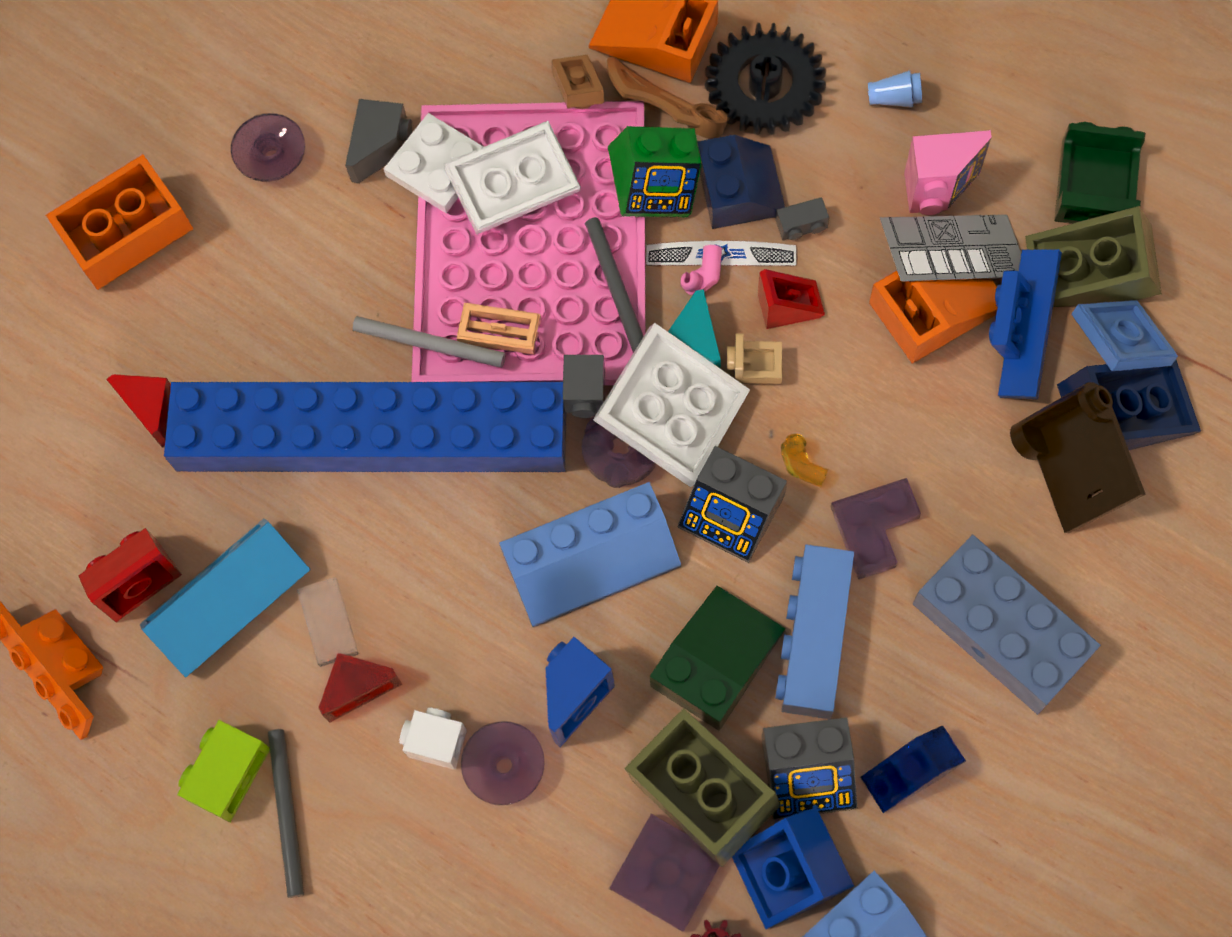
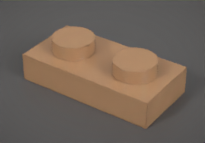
(577, 81)

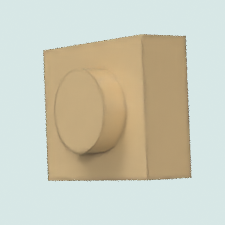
(755, 361)

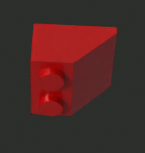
(128, 575)

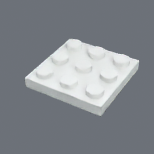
(671, 404)

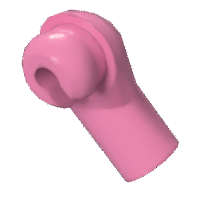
(707, 274)

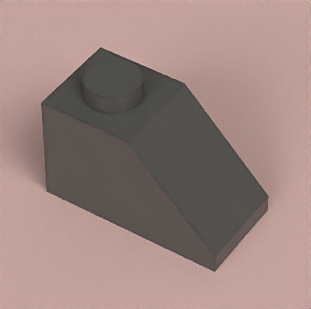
(376, 137)

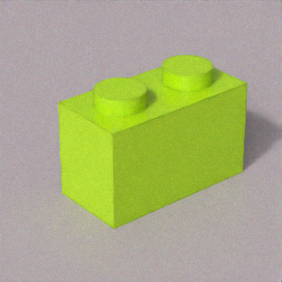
(223, 770)

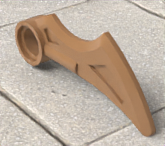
(701, 116)

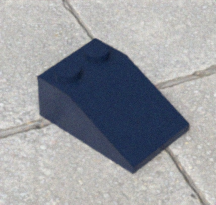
(1146, 401)

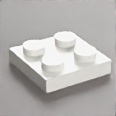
(422, 161)

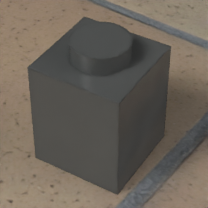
(583, 384)

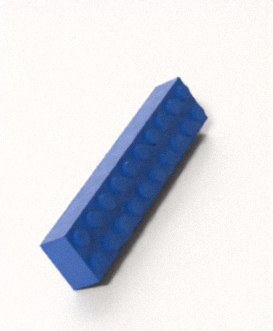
(366, 427)

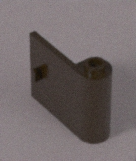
(1080, 455)

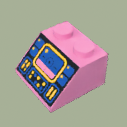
(943, 168)

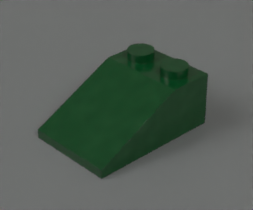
(716, 657)

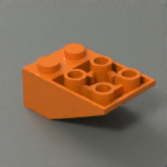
(658, 34)
(931, 312)

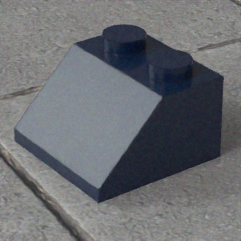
(739, 180)

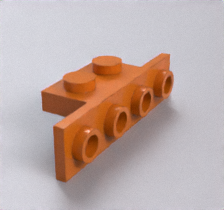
(55, 663)

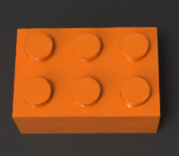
(119, 222)

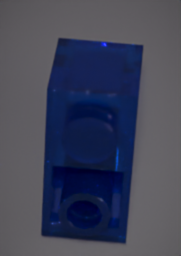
(913, 768)

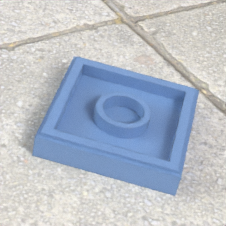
(1124, 335)

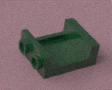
(1097, 171)

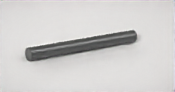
(614, 282)
(285, 813)

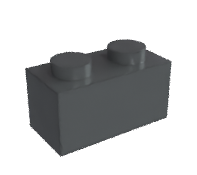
(802, 219)

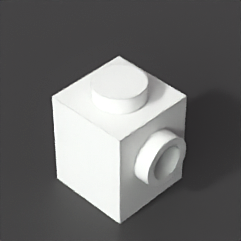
(433, 738)

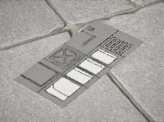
(952, 246)

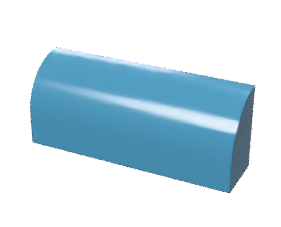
(224, 597)

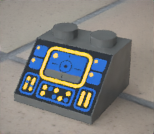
(732, 504)
(810, 766)

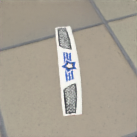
(733, 253)

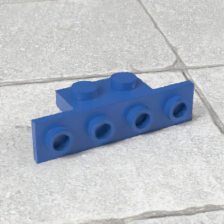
(1024, 322)

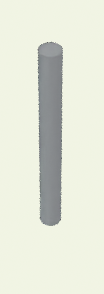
(429, 341)

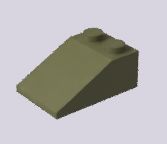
(1103, 258)

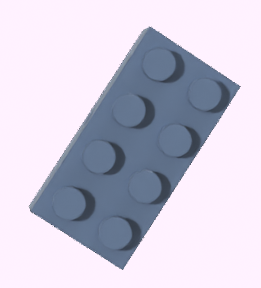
(1005, 624)

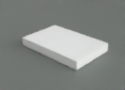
(512, 177)

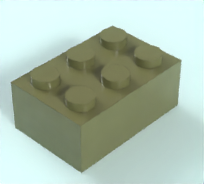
(703, 787)

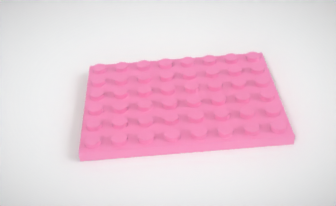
(536, 260)

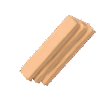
(497, 342)

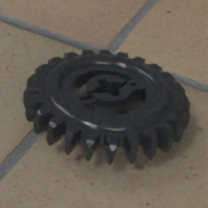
(760, 50)

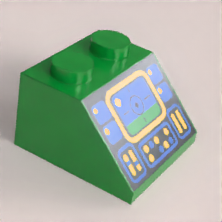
(655, 171)

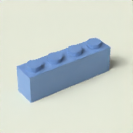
(817, 631)

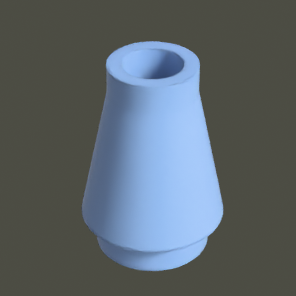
(896, 90)

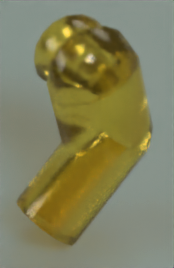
(797, 461)

